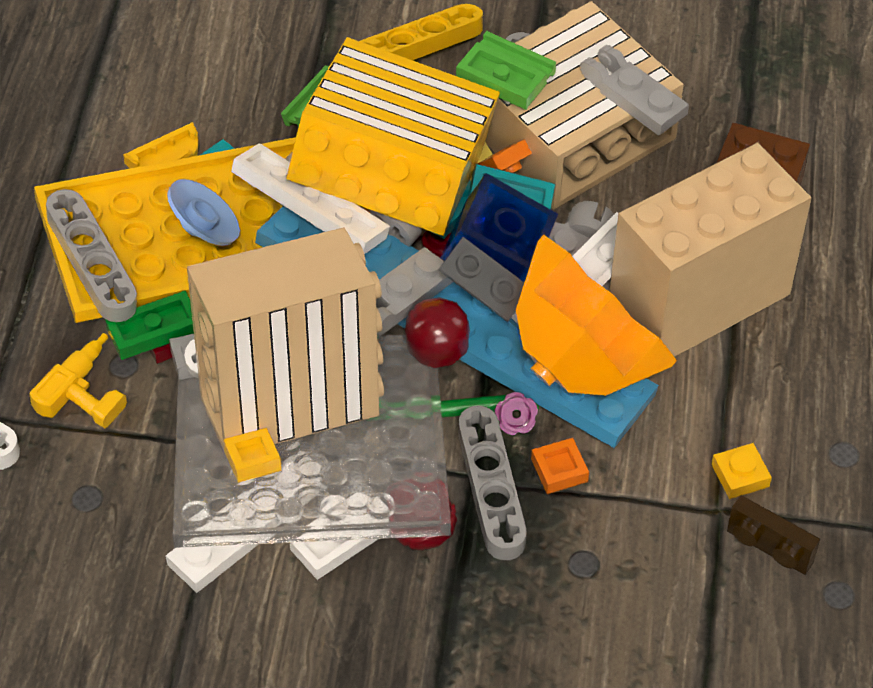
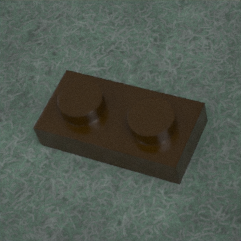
(773, 535)

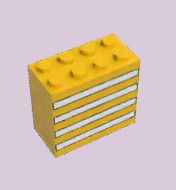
(392, 135)

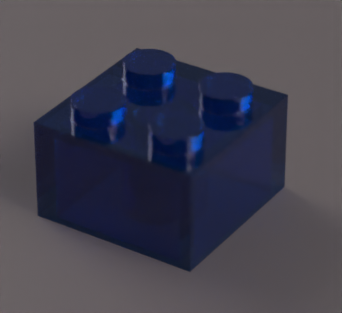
(502, 225)

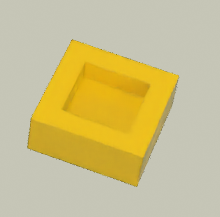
(252, 455)
(741, 470)

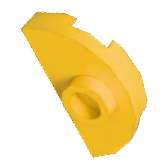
(172, 146)

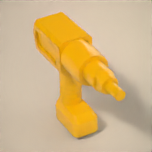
(67, 383)

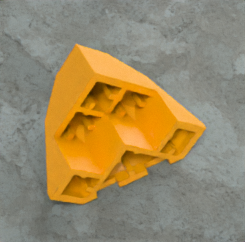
(581, 329)

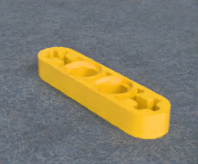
(431, 32)

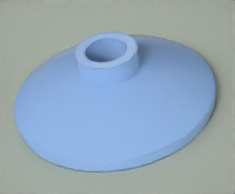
(203, 212)

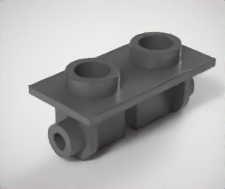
(483, 278)

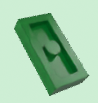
(152, 325)

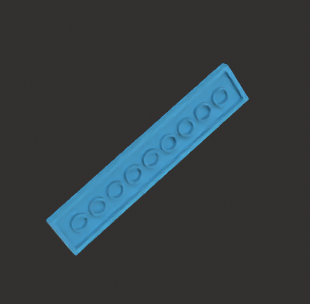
(495, 344)

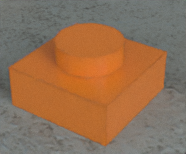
(508, 158)
(560, 465)

